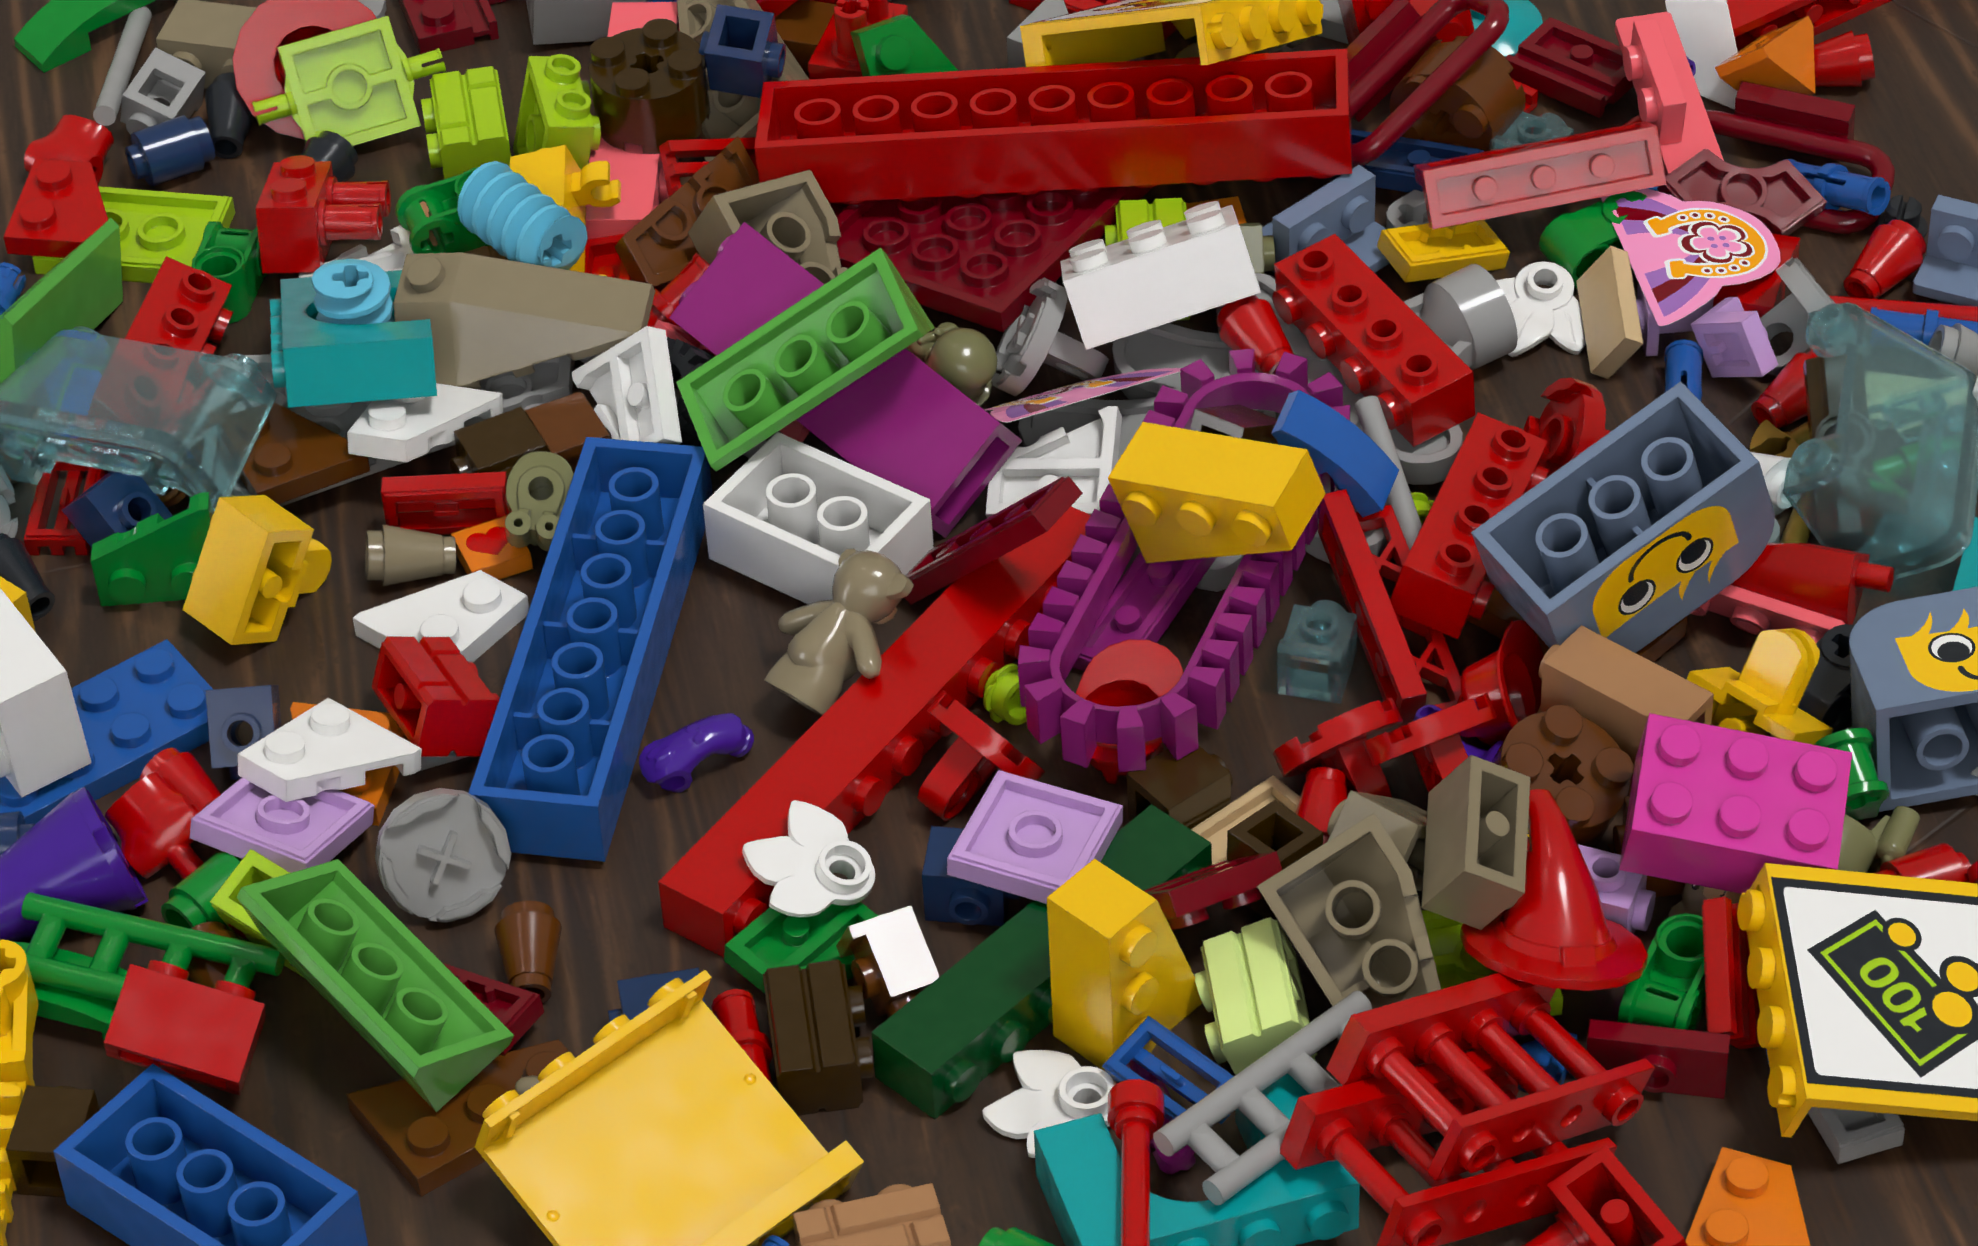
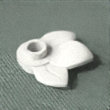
(1544, 311)
(804, 862)
(1051, 1093)

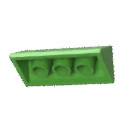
(72, 294)
(802, 358)
(378, 977)

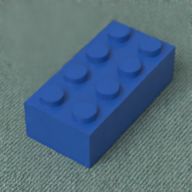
(190, 1173)

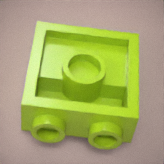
(556, 109)

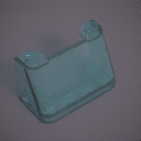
(133, 411)
(1903, 450)

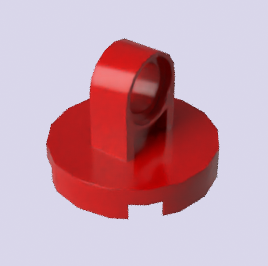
(1569, 421)
(1433, 739)
(1342, 747)
(968, 760)

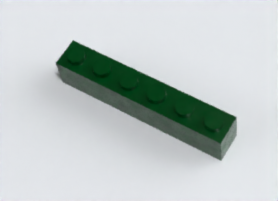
(1001, 990)

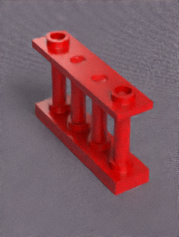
(1486, 1016)
(1373, 1114)

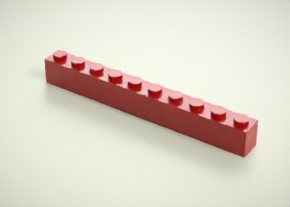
(870, 732)

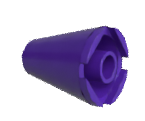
(67, 858)

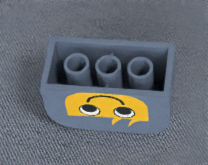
(1632, 528)
(1919, 695)

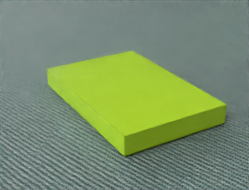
(156, 227)

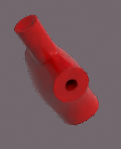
(73, 140)
(155, 827)

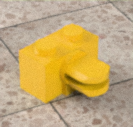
(254, 569)
(1768, 688)

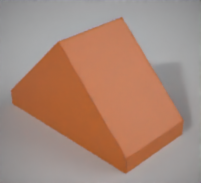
(1776, 60)

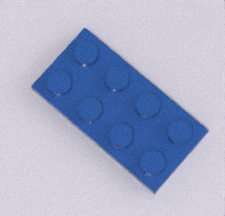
(126, 720)

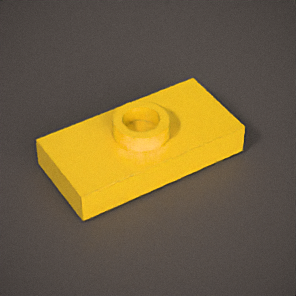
(1430, 253)

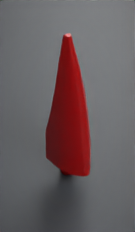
(1816, 578)

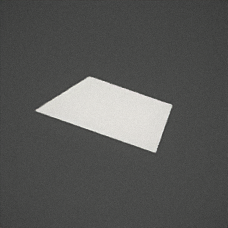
(1708, 41)

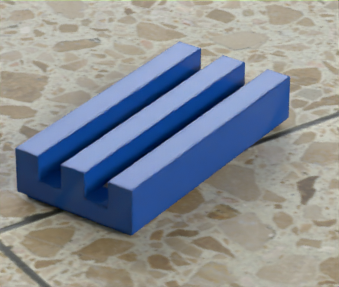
(1133, 1050)

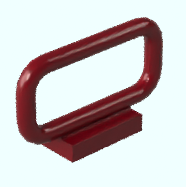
(1390, 50)
(1809, 127)

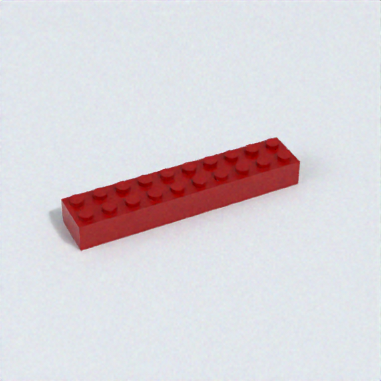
(1061, 127)

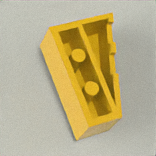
(1213, 493)
(1112, 964)

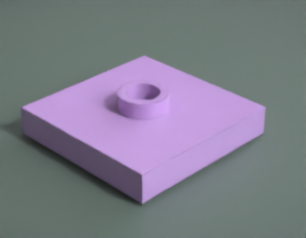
(287, 833)
(1032, 836)

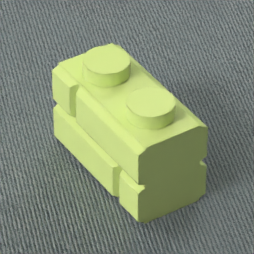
(1253, 992)

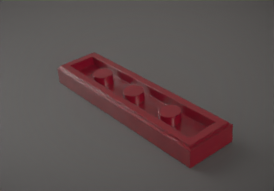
(992, 538)

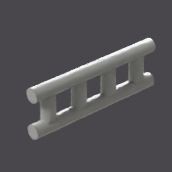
(1246, 1094)

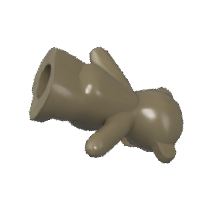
(837, 634)

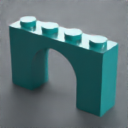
(346, 361)
(1280, 1208)

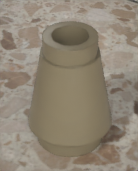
(407, 555)

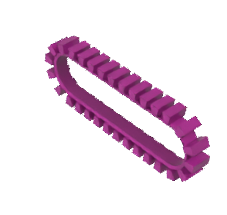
(1100, 561)

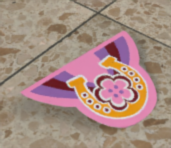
(1691, 250)
(1074, 393)

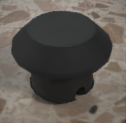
(1905, 211)

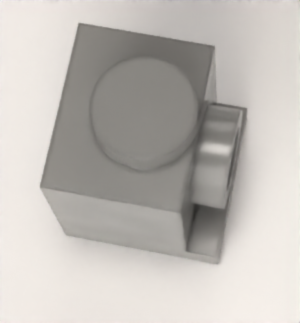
(162, 91)

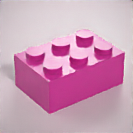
(1727, 801)

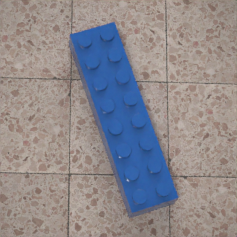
(594, 647)

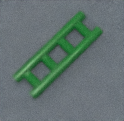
(117, 932)

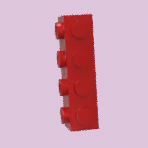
(183, 309)
(1374, 340)
(1444, 572)

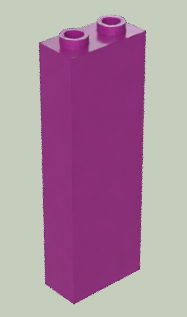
(891, 421)

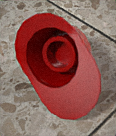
(1128, 676)
(1509, 679)

